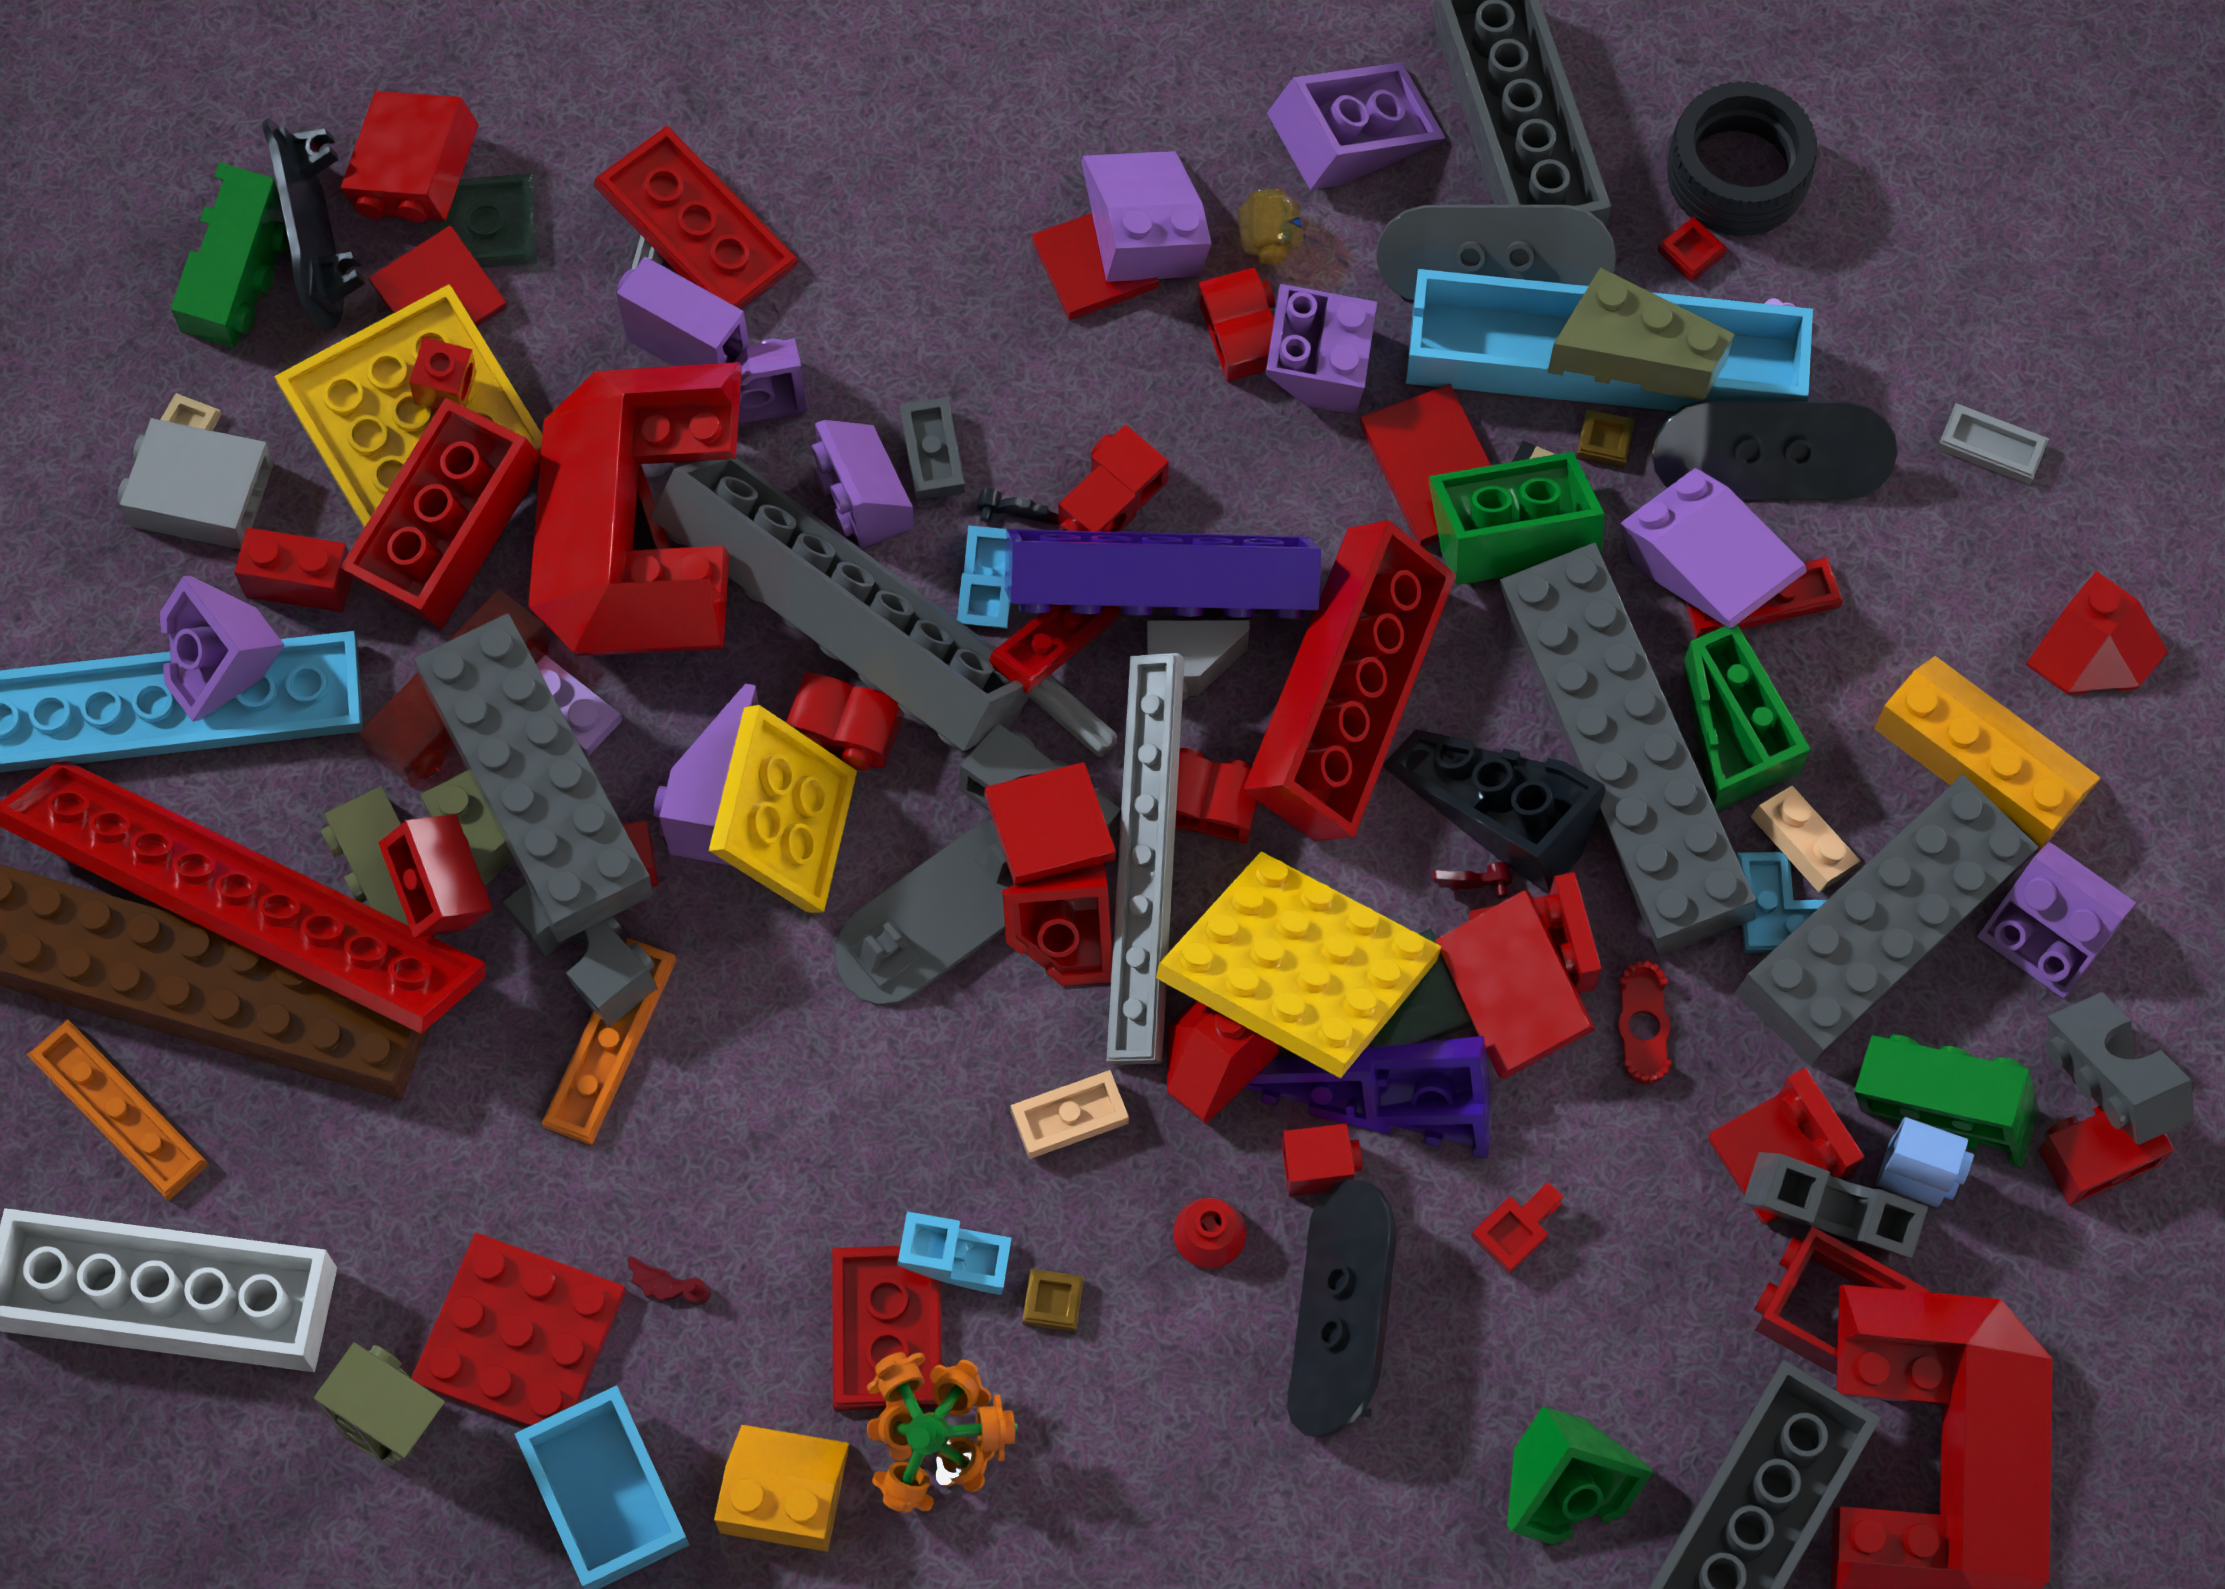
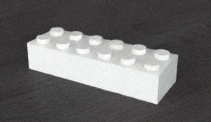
(163, 1290)

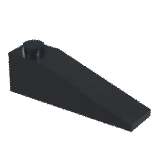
(1510, 805)

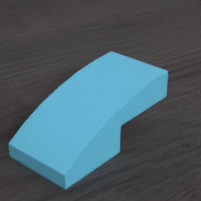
(983, 581)
(952, 1254)

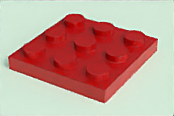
(517, 1333)

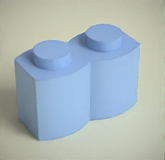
(1924, 1163)

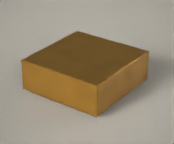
(1605, 438)
(1053, 1300)

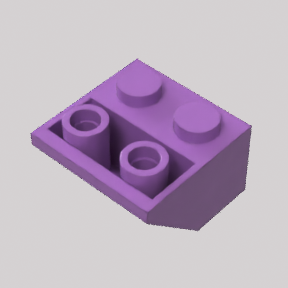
(1321, 347)
(861, 481)
(2056, 919)

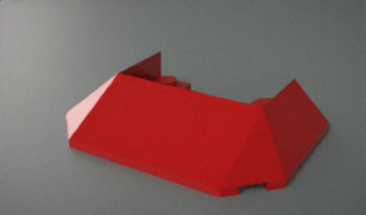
(584, 566)
(1993, 1445)

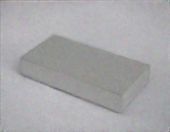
(1992, 444)

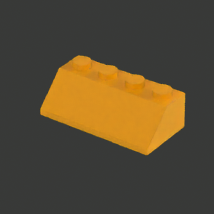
(1965, 731)

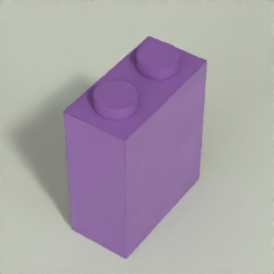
(678, 318)

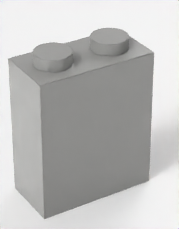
(195, 483)

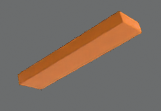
(603, 1060)
(118, 1110)

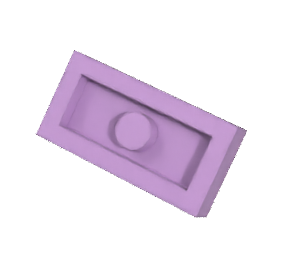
(584, 711)

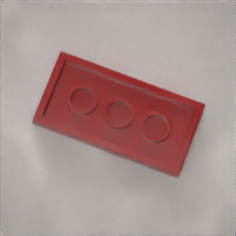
(695, 220)

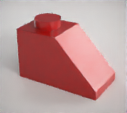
(2099, 642)
(1063, 924)
(1212, 1059)

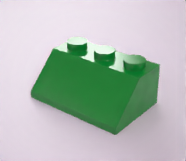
(1514, 515)

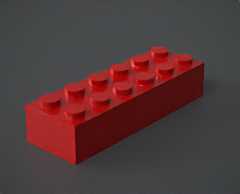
(1350, 682)

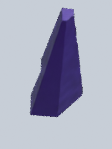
(1414, 1086)

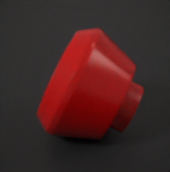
(1217, 1243)

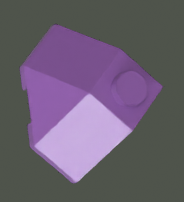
(770, 381)
(214, 646)

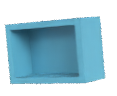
(602, 1489)

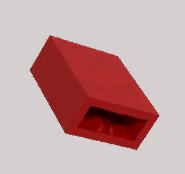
(409, 156)

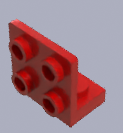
(1570, 930)
(1791, 1124)

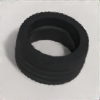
(1753, 110)

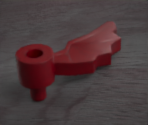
(1497, 875)
(660, 1284)

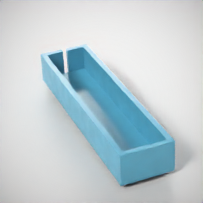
(1503, 330)

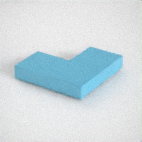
(1775, 909)

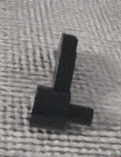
(991, 502)

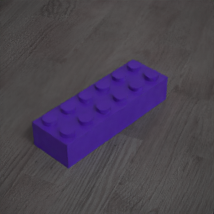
(1162, 571)

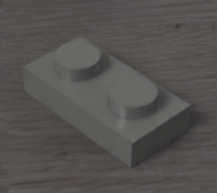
(932, 448)

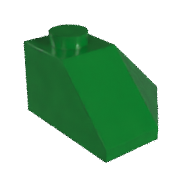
(1567, 1474)

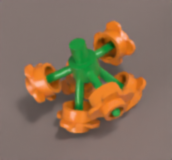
(906, 1428)

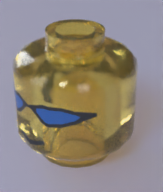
(1270, 225)

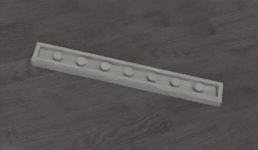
(1145, 859)

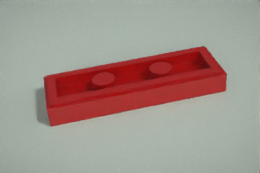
(1808, 594)
(1049, 643)

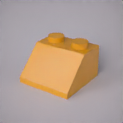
(781, 1488)

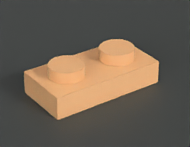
(1805, 839)
(1069, 1114)

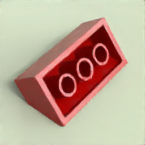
(443, 513)

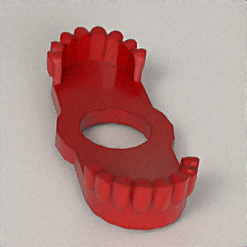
(1644, 993)

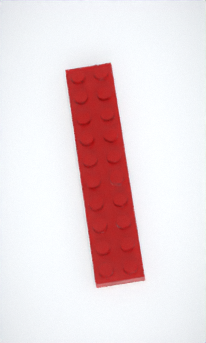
(241, 895)

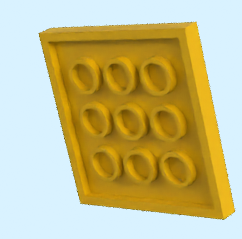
(361, 403)
(1299, 963)

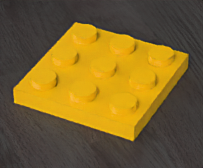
(783, 809)

